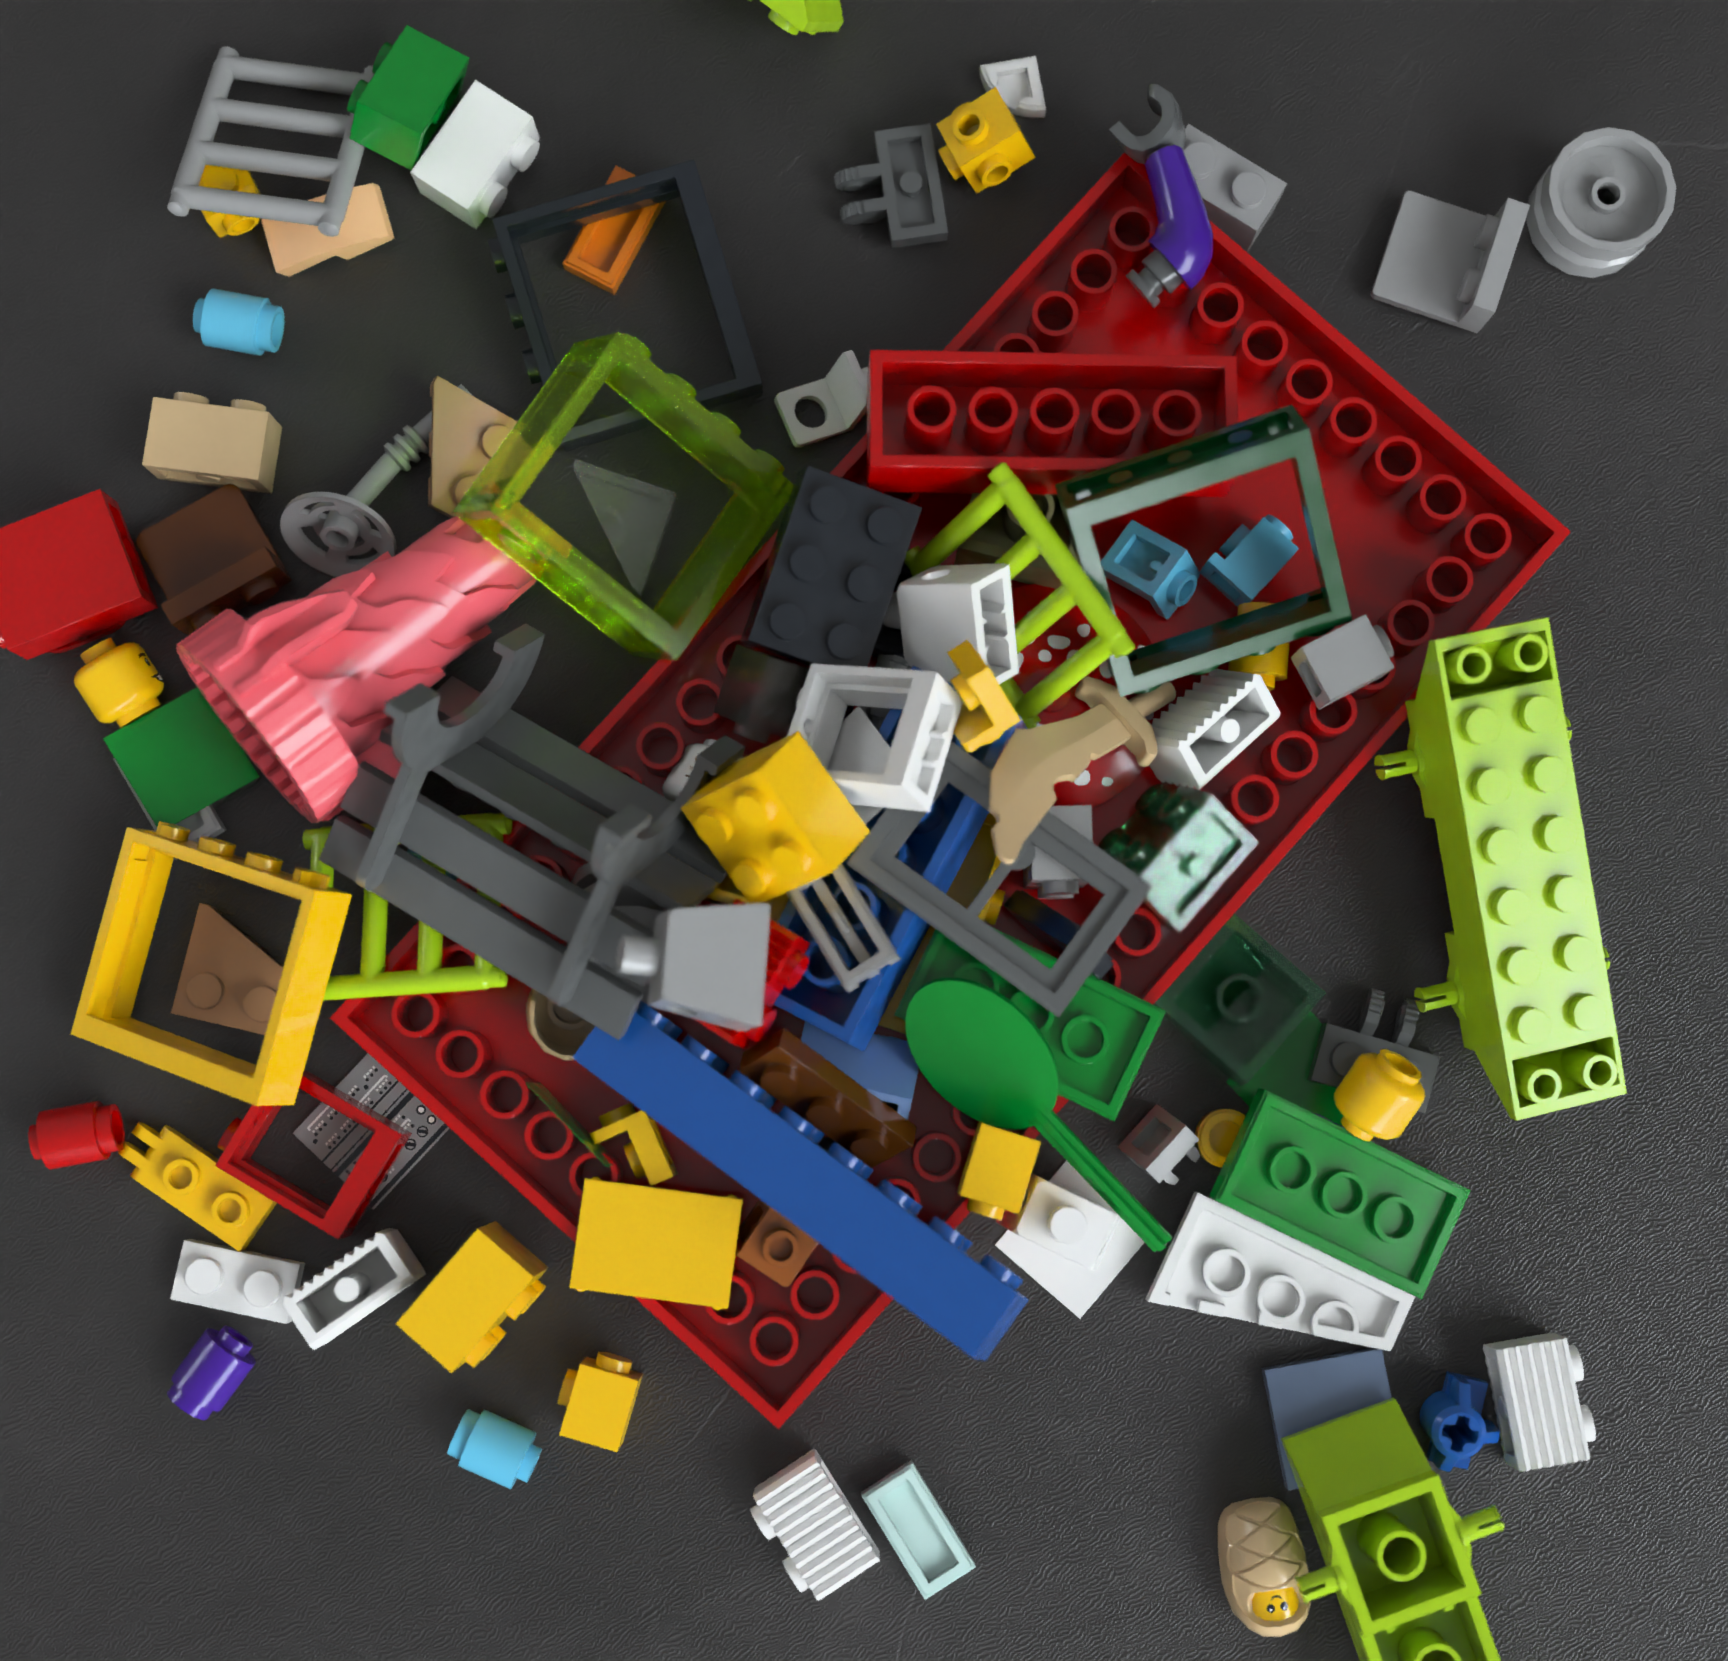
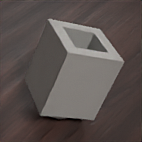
(1344, 660)

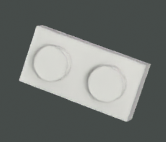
(235, 1280)

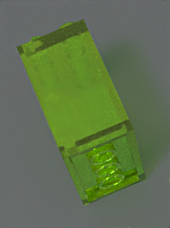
(710, 438)

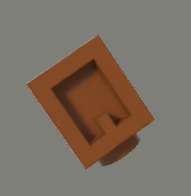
(773, 1244)

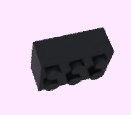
(830, 571)

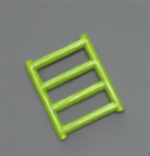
(1075, 588)
(429, 975)

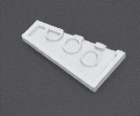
(1258, 1275)

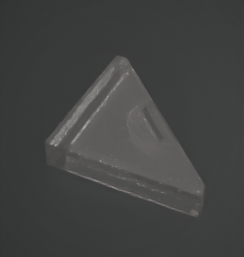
(631, 517)

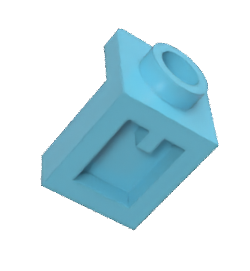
(1152, 568)

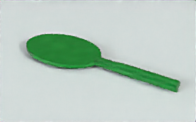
(1003, 1073)

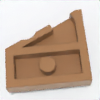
(226, 976)

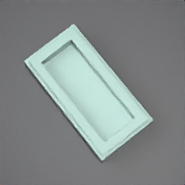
(918, 1529)

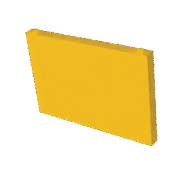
(656, 1243)

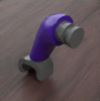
(1183, 231)

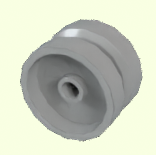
(1601, 202)

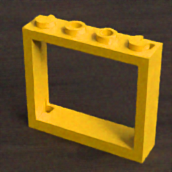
(125, 943)

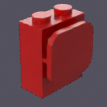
(69, 577)

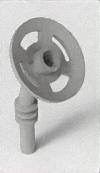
(346, 514)

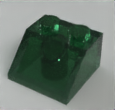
(1239, 1000)

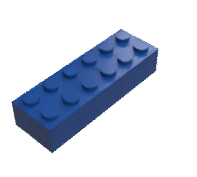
(933, 852)

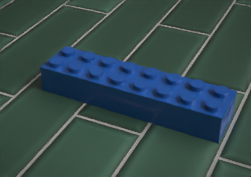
(809, 1186)

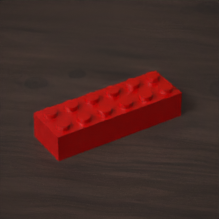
(1050, 416)

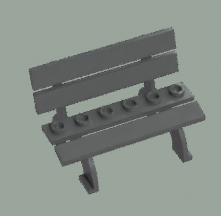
(626, 847)

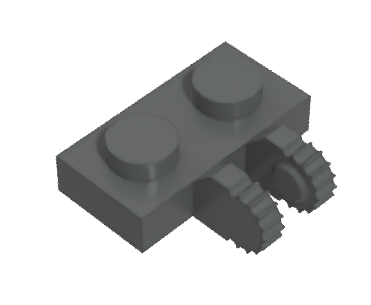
(909, 187)
(1340, 1047)

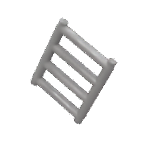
(216, 108)

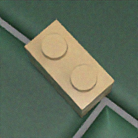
(212, 442)

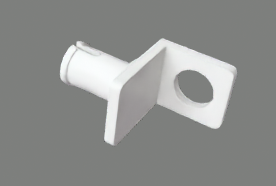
(839, 394)

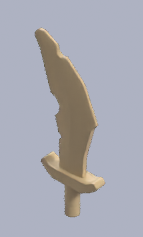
(1061, 751)

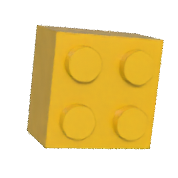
(775, 820)
(472, 1296)

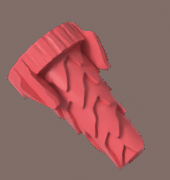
(314, 673)

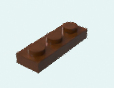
(827, 1098)

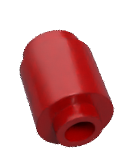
(76, 1134)

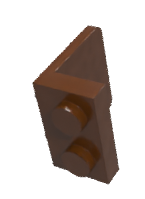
(212, 559)

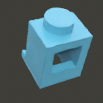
(1250, 559)

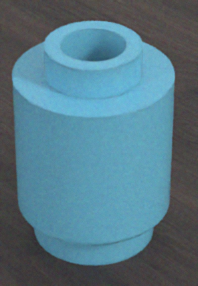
(239, 322)
(495, 1448)

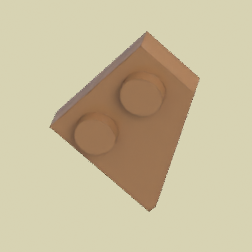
(460, 443)

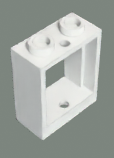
(919, 742)

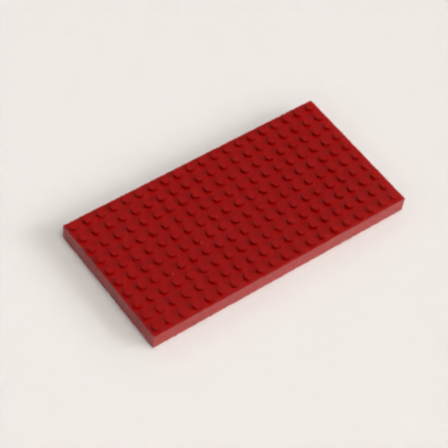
(1424, 549)

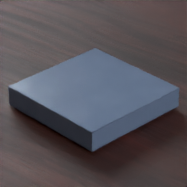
(1321, 1390)

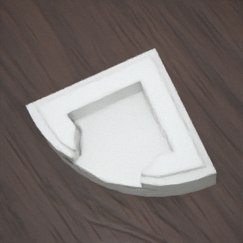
(1018, 85)

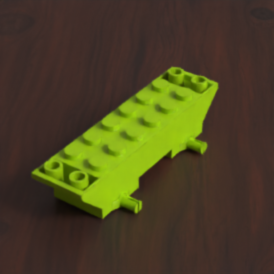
(1516, 869)
(1390, 1540)

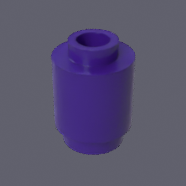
(211, 1372)

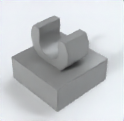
(1160, 1144)

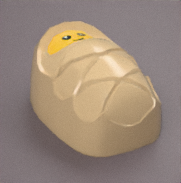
(1259, 1565)

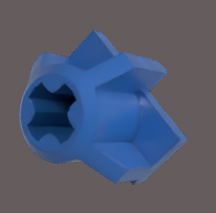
(1455, 1422)

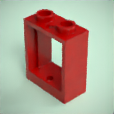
(360, 1187)

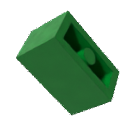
(406, 97)

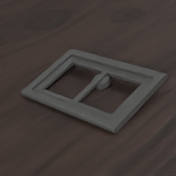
(1048, 987)

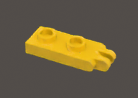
(193, 1184)

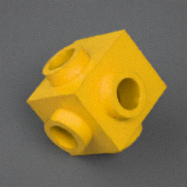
(983, 142)

